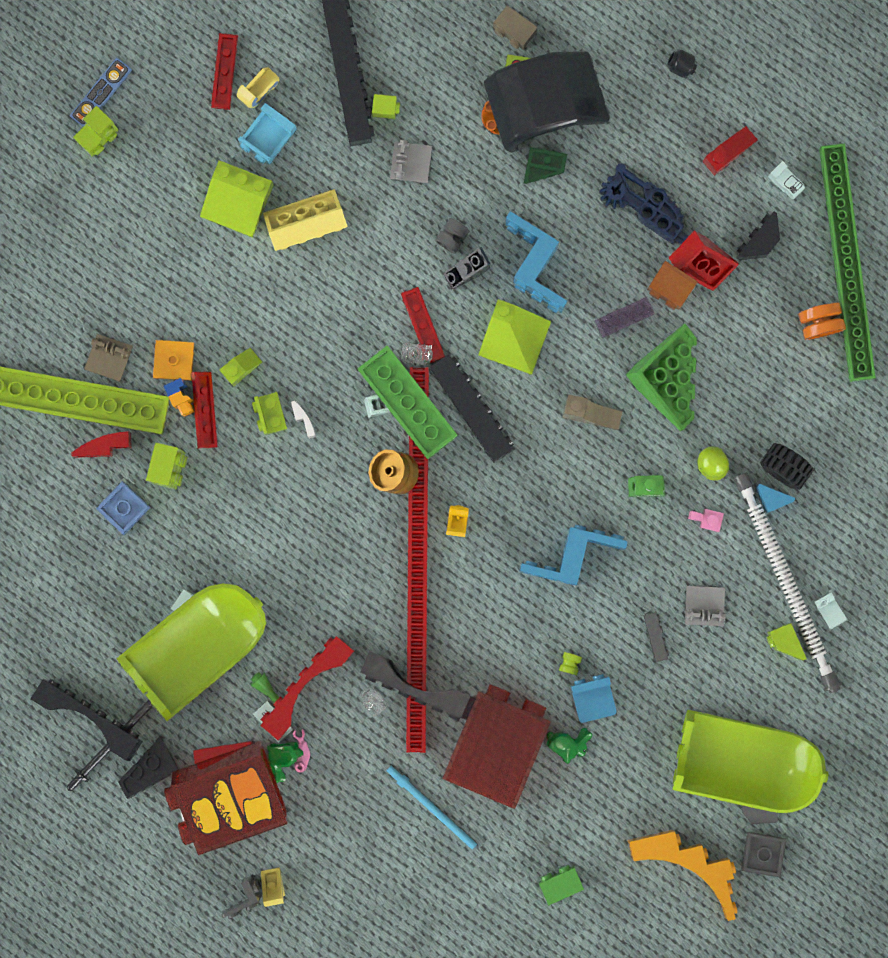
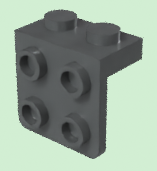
(251, 887)

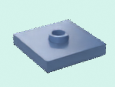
(123, 508)

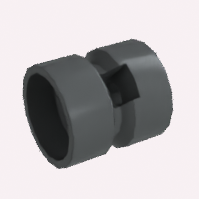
(452, 235)

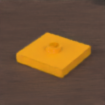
(173, 360)

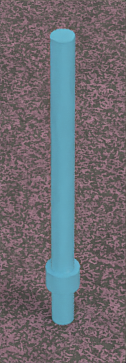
(403, 781)

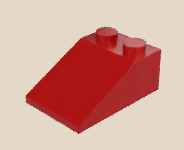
(703, 261)

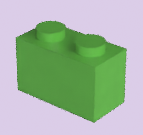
(560, 885)

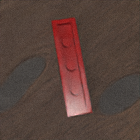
(224, 71)
(422, 322)
(204, 410)

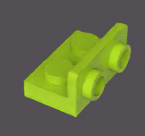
(270, 413)

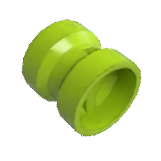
(570, 663)

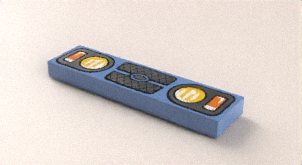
(102, 90)

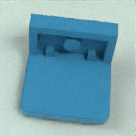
(593, 698)

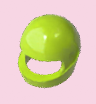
(713, 463)

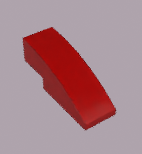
(104, 445)

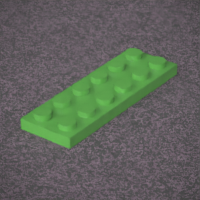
(407, 402)

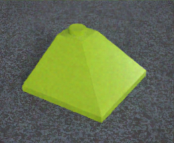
(514, 337)

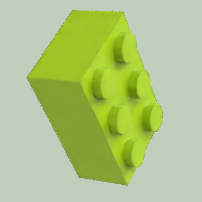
(166, 466)

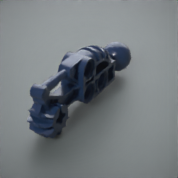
(661, 211)

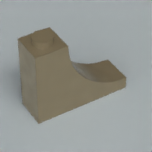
(585, 411)

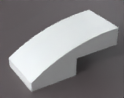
(300, 415)

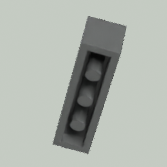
(655, 637)

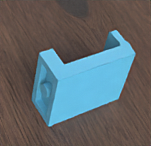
(267, 135)

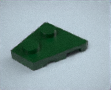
(544, 164)

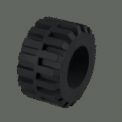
(786, 466)

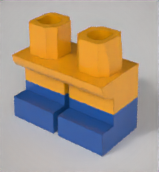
(177, 397)

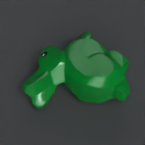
(567, 746)
(282, 756)

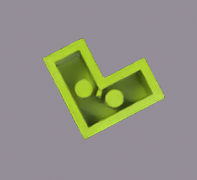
(96, 132)

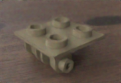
(108, 357)

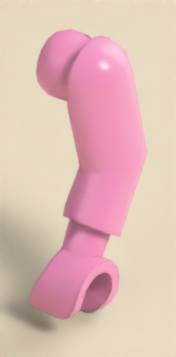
(302, 762)

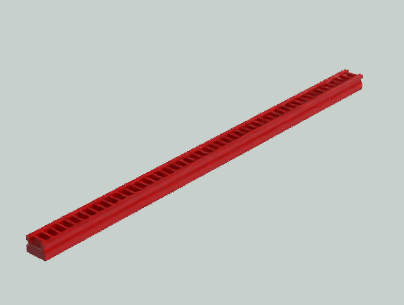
(417, 588)

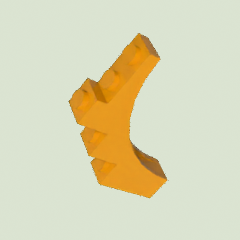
(715, 873)

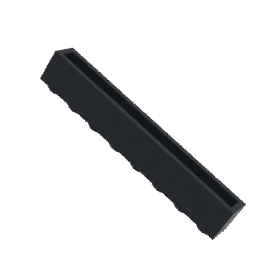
(347, 72)

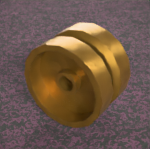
(393, 472)

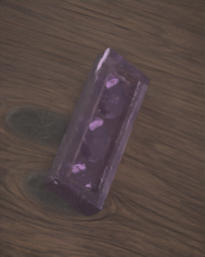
(624, 317)

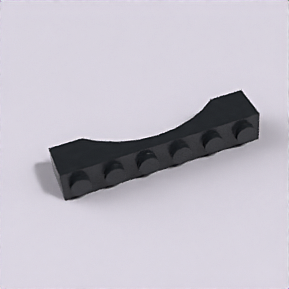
(452, 701)
(119, 741)

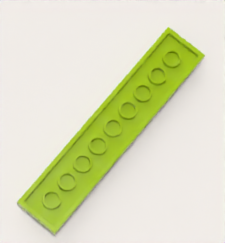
(83, 400)

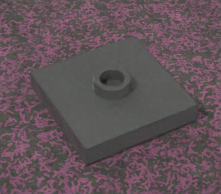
(763, 854)

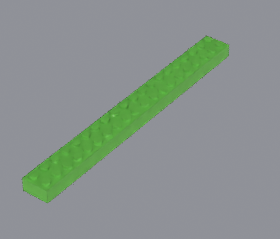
(847, 262)

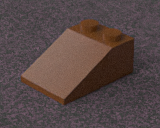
(671, 286)

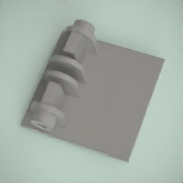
(411, 162)
(705, 606)

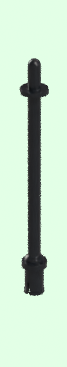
(82, 774)

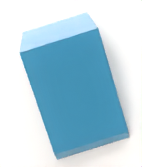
(772, 498)

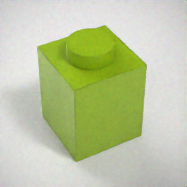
(385, 106)

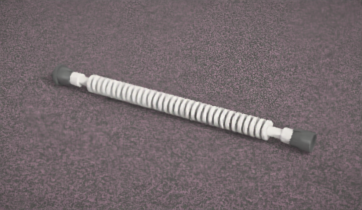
(828, 676)

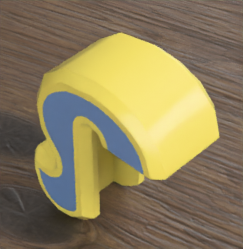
(258, 88)

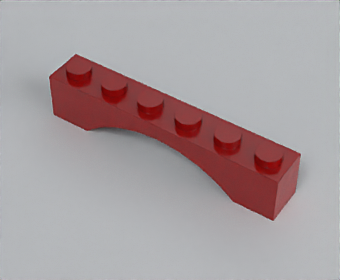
(281, 717)

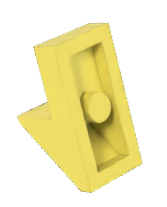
(272, 887)

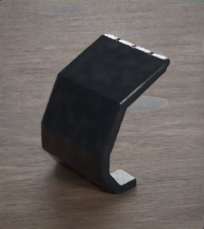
(545, 96)

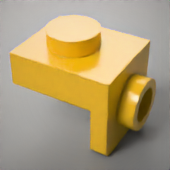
(457, 521)

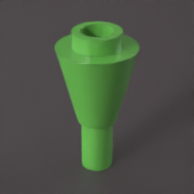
(262, 684)

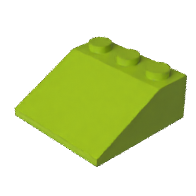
(236, 198)

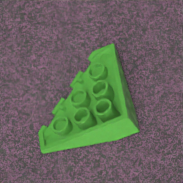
(665, 377)

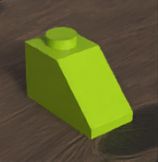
(240, 366)
(786, 641)

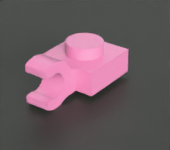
(709, 519)

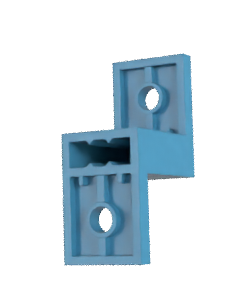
(535, 262)
(573, 555)

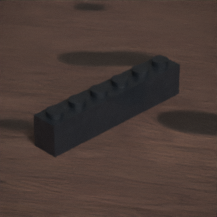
(471, 408)

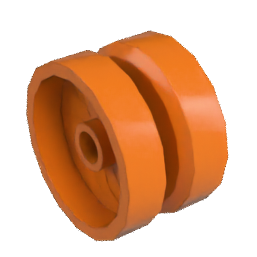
(822, 321)

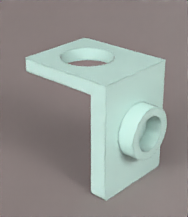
(830, 611)

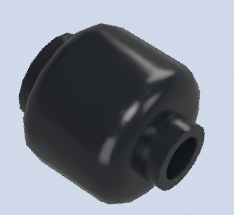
(682, 63)

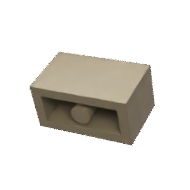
(514, 28)

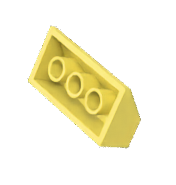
(305, 220)

